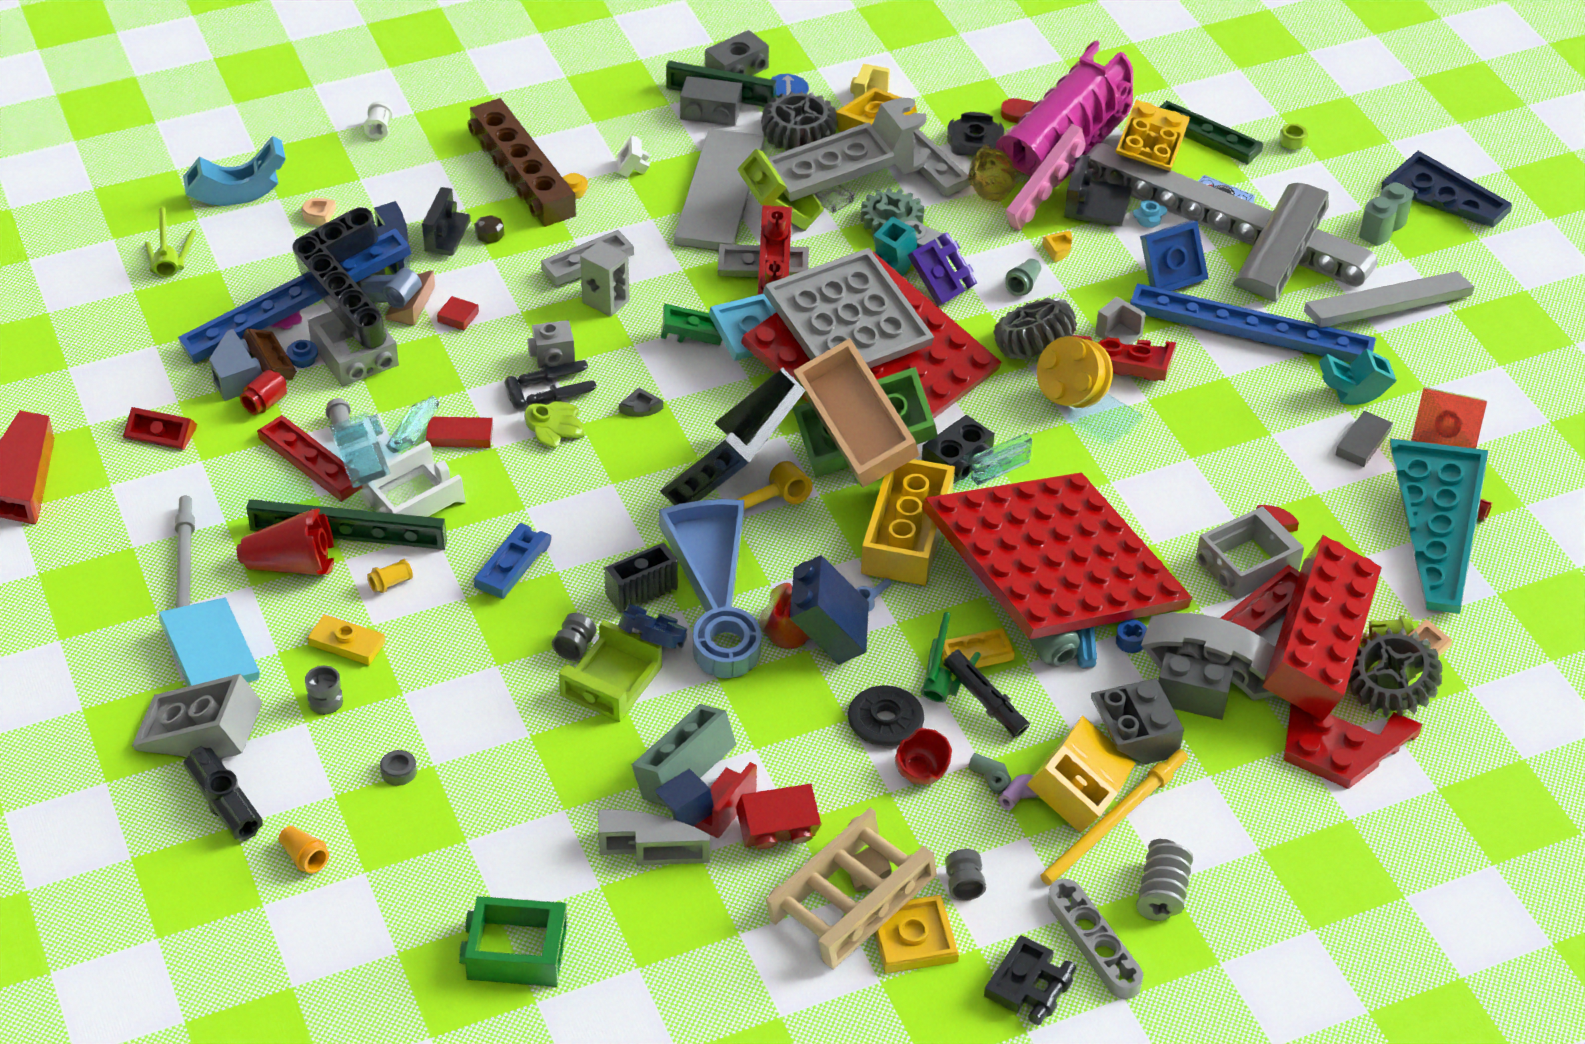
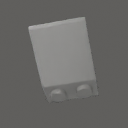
(205, 715)

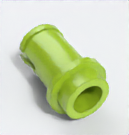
(1395, 625)

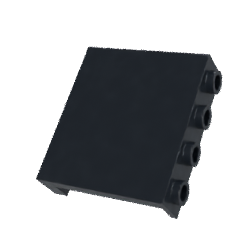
(746, 431)

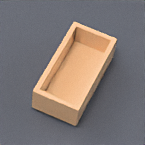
(856, 413)

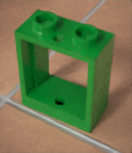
(512, 967)

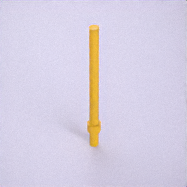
(1157, 778)

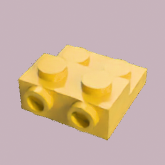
(864, 109)

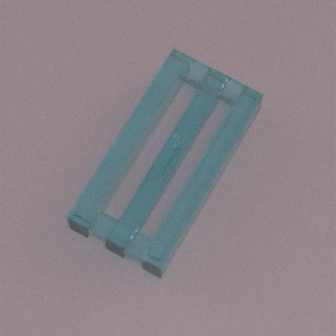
(413, 424)
(1001, 459)

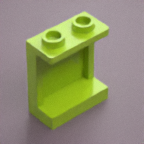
(769, 189)
(612, 672)

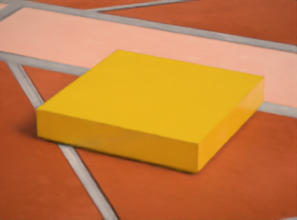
(917, 936)

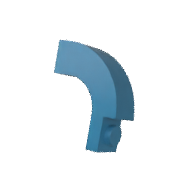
(235, 184)

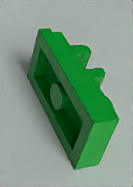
(689, 324)

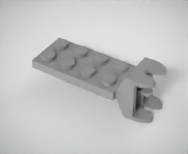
(854, 152)

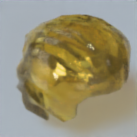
(992, 174)

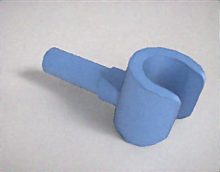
(871, 594)

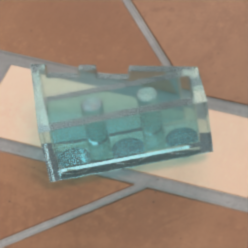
(361, 447)

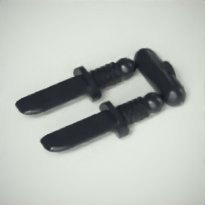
(556, 394)

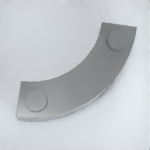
(1214, 642)

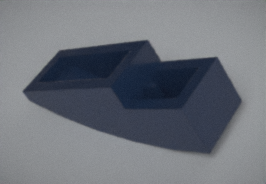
(388, 218)

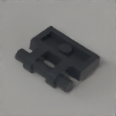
(1020, 972)

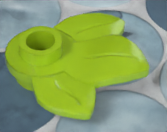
(553, 422)

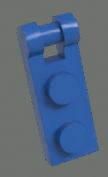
(511, 560)

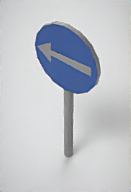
(789, 82)

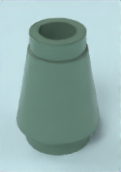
(1022, 277)

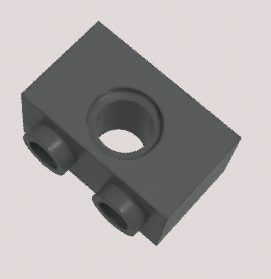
(739, 54)

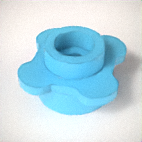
(1149, 213)

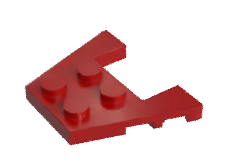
(1341, 749)

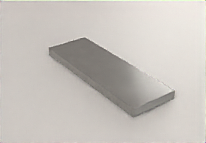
(717, 191)

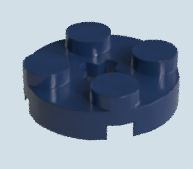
(658, 630)

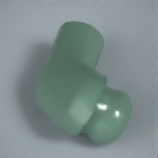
(994, 771)

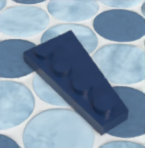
(1448, 190)

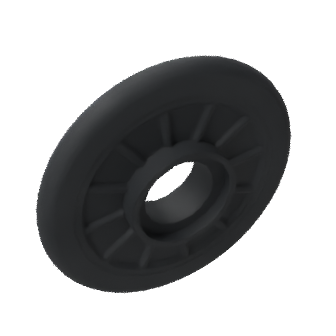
(869, 727)

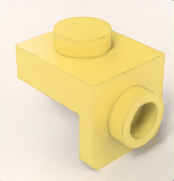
(868, 78)

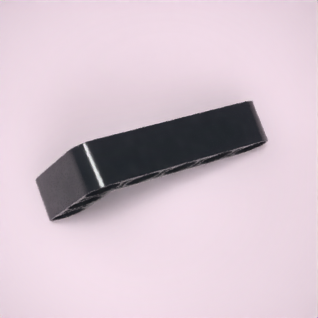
(319, 259)

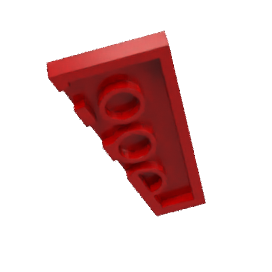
(1138, 359)

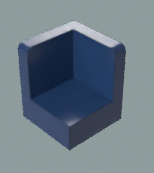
(687, 798)

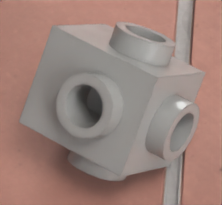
(552, 344)

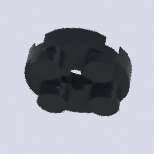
(961, 132)

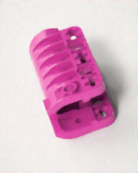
(1088, 97)

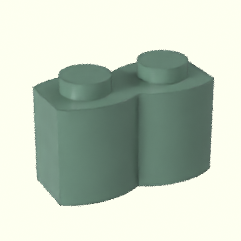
(1386, 214)

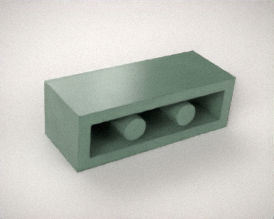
(693, 743)

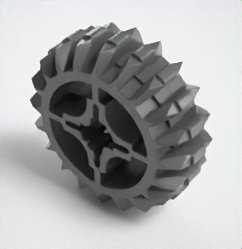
(798, 120)
(1034, 327)
(1406, 658)

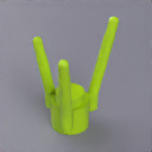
(165, 259)

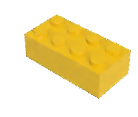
(900, 534)

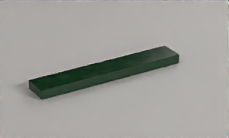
(357, 524)

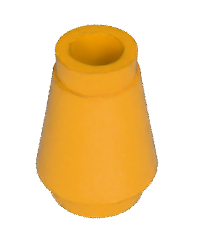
(304, 849)

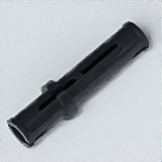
(997, 705)

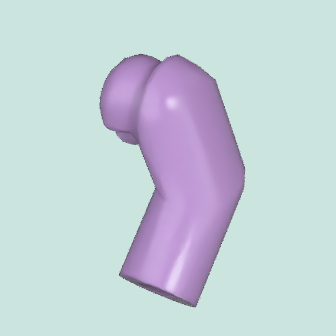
(1015, 791)

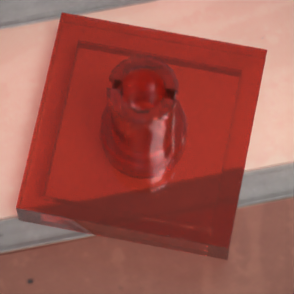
(1448, 418)

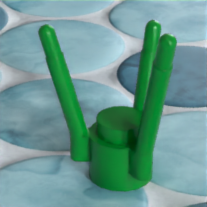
(938, 680)

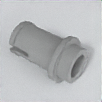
(337, 409)

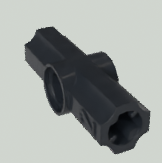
(223, 793)

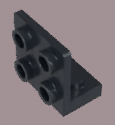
(1095, 199)

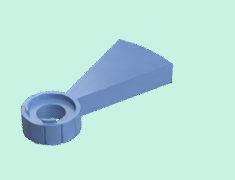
(707, 546)

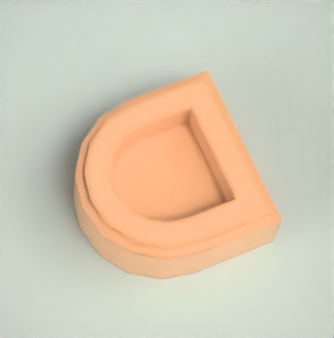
(318, 210)

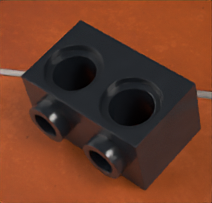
(958, 446)

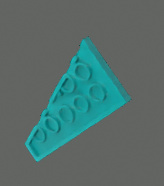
(1441, 508)

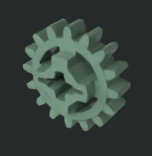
(883, 206)

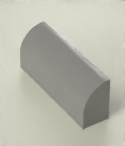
(1283, 240)

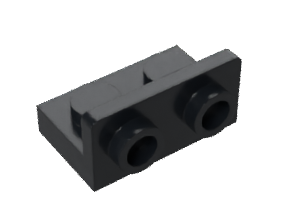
(443, 224)

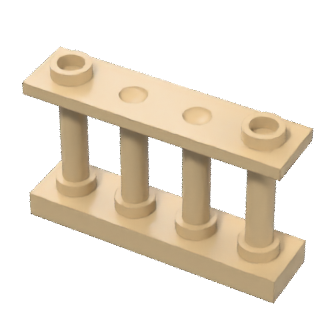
(863, 916)

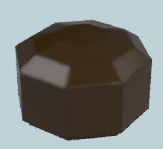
(489, 229)

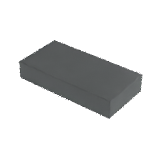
(1364, 438)

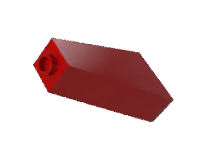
(25, 466)

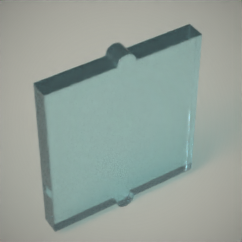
(1106, 418)

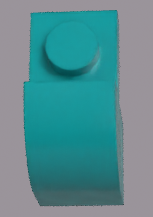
(894, 243)
(1361, 380)

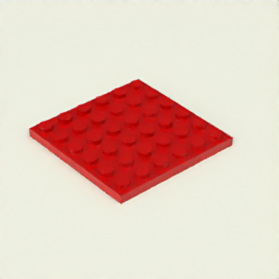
(945, 368)
(1056, 554)

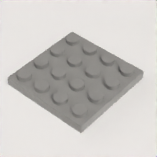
(847, 301)

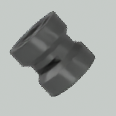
(575, 635)
(324, 690)
(965, 874)

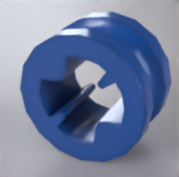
(1131, 643)

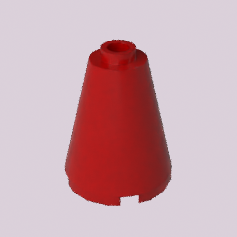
(290, 546)

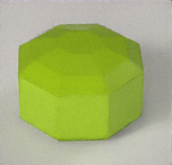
(1293, 136)

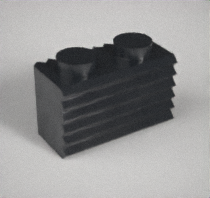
(641, 577)

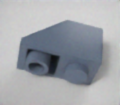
(233, 366)

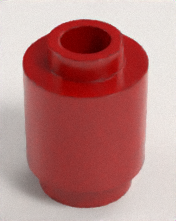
(263, 392)

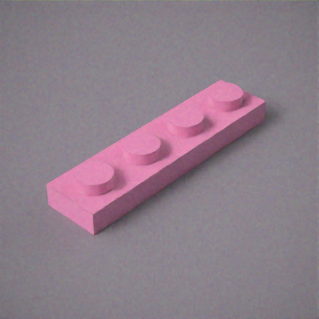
(1045, 177)

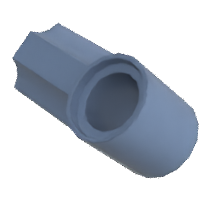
(392, 289)

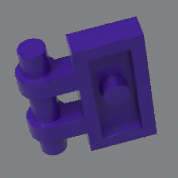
(937, 272)

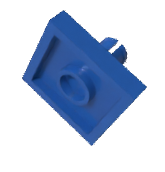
(1174, 256)

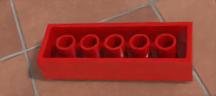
(1322, 628)

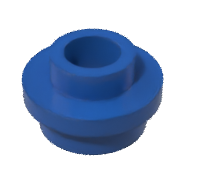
(302, 353)

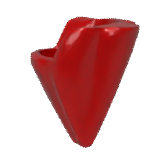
(776, 620)

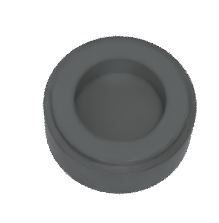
(398, 767)

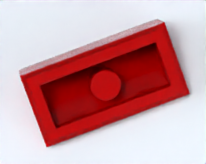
(159, 428)

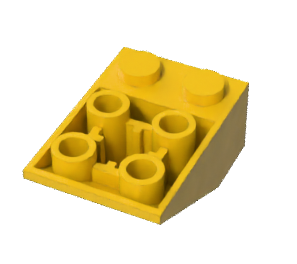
(1153, 135)
(1082, 775)

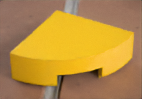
(1058, 245)

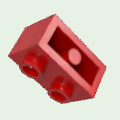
(778, 816)

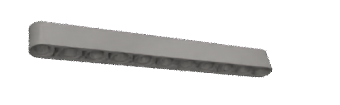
(1225, 213)

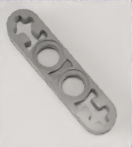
(1099, 936)

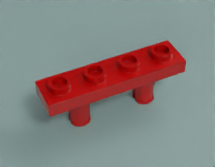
(774, 245)

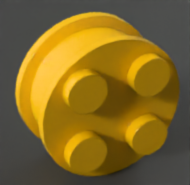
(1074, 372)

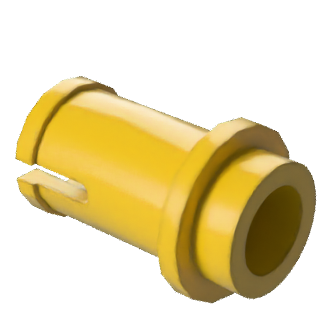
(388, 576)

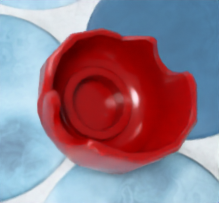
(923, 757)

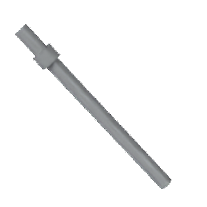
(184, 527)

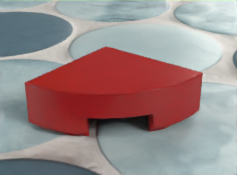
(1284, 517)

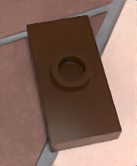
(269, 352)

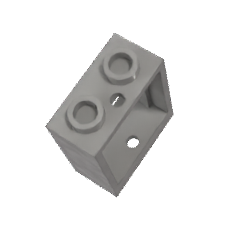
(347, 369)
(1266, 533)

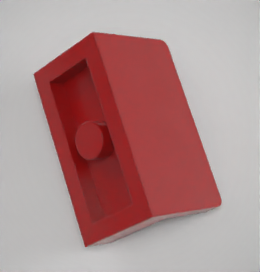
(725, 795)

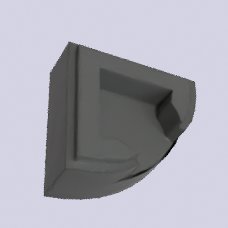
(640, 404)

